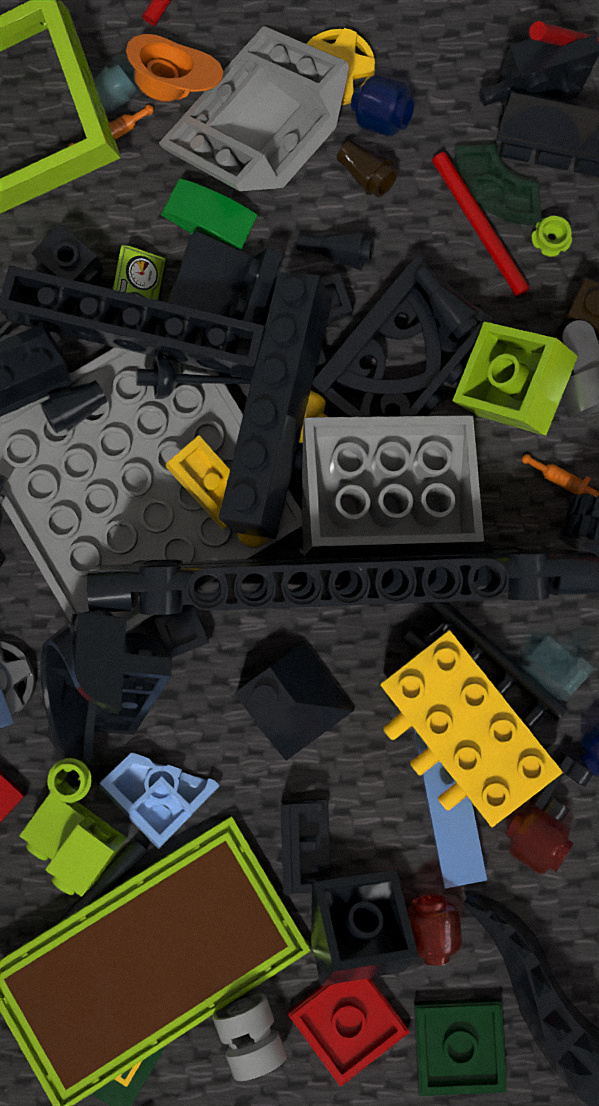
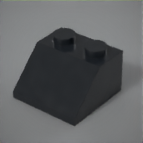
(360, 928)

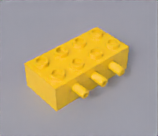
(467, 731)

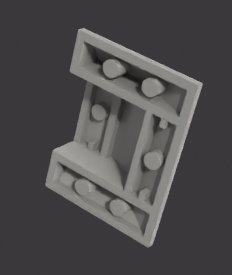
(264, 114)

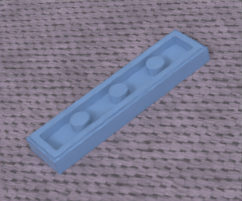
(453, 830)

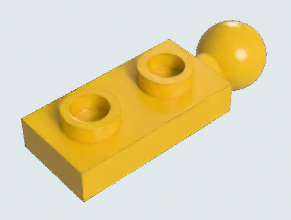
(206, 479)

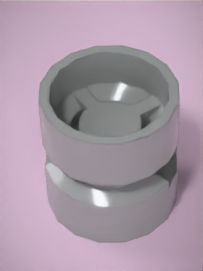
(252, 1043)

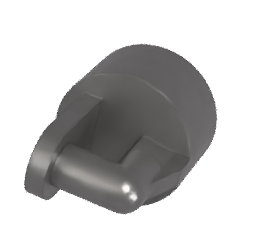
(582, 389)

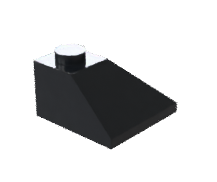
(294, 701)

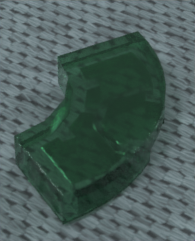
(496, 187)

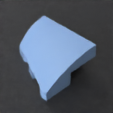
(145, 786)

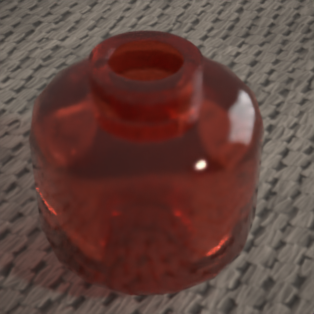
(539, 841)
(435, 928)

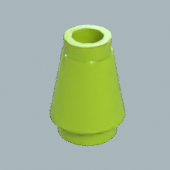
(61, 784)

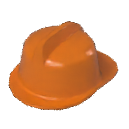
(170, 69)

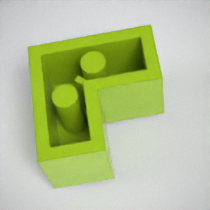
(74, 841)

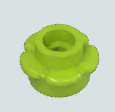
(552, 225)

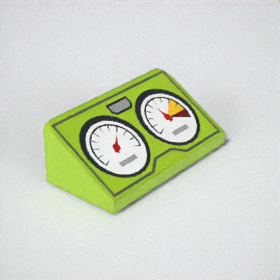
(139, 273)

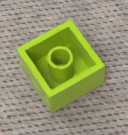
(515, 377)

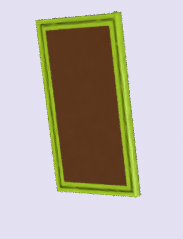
(146, 963)

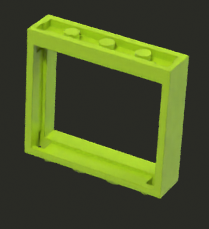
(79, 158)

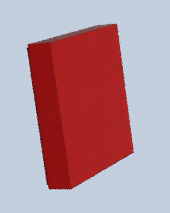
(348, 1025)

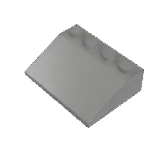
(390, 485)

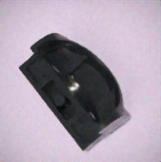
(102, 666)

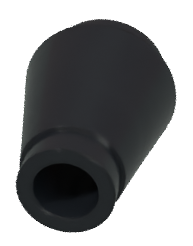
(72, 405)

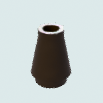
(368, 168)

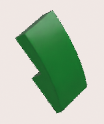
(208, 212)

